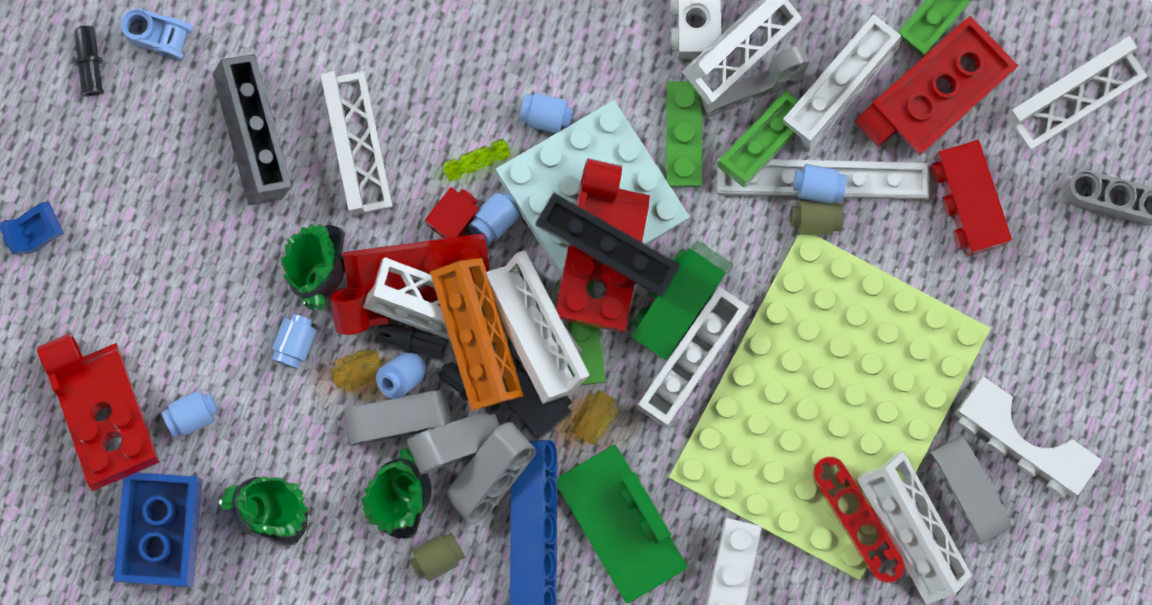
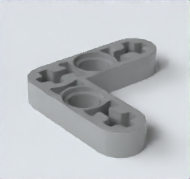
(784, 71)

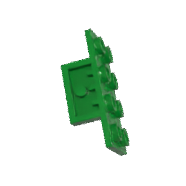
(621, 523)

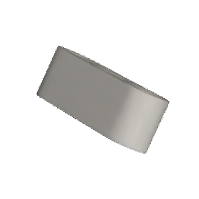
(1099, 197)
(397, 416)
(451, 441)
(490, 473)
(972, 489)

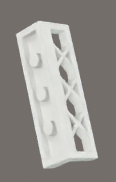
(737, 38)
(842, 81)
(1069, 83)
(343, 145)
(405, 307)
(533, 330)
(912, 531)

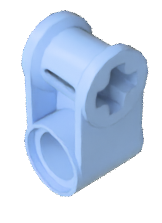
(163, 33)

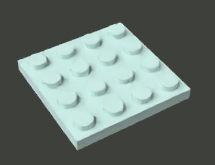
(558, 168)

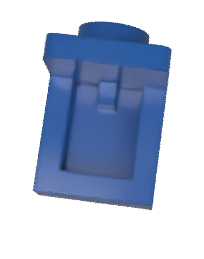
(31, 230)

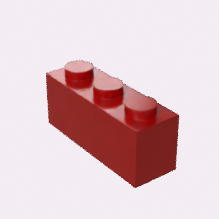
(971, 198)

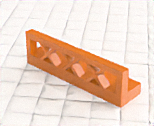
(473, 334)

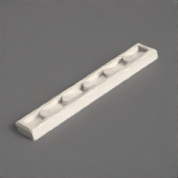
(864, 179)

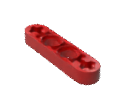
(863, 516)

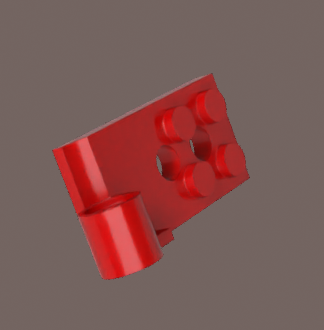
(916, 105)
(623, 209)
(363, 268)
(84, 389)

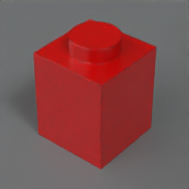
(452, 213)

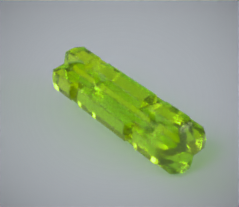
(476, 159)

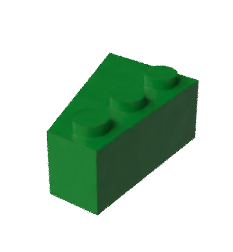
(674, 314)

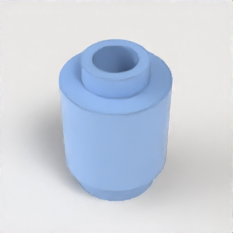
(546, 112)
(820, 184)
(494, 217)
(293, 341)
(401, 375)
(190, 413)

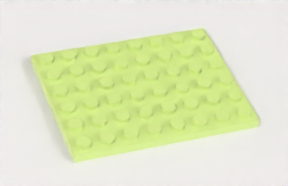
(830, 369)

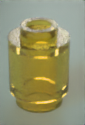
(356, 370)
(594, 417)

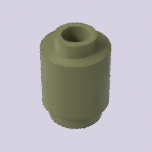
(816, 217)
(436, 557)

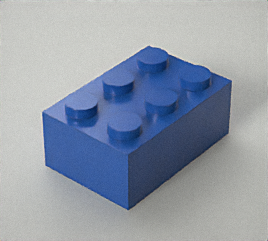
(158, 529)

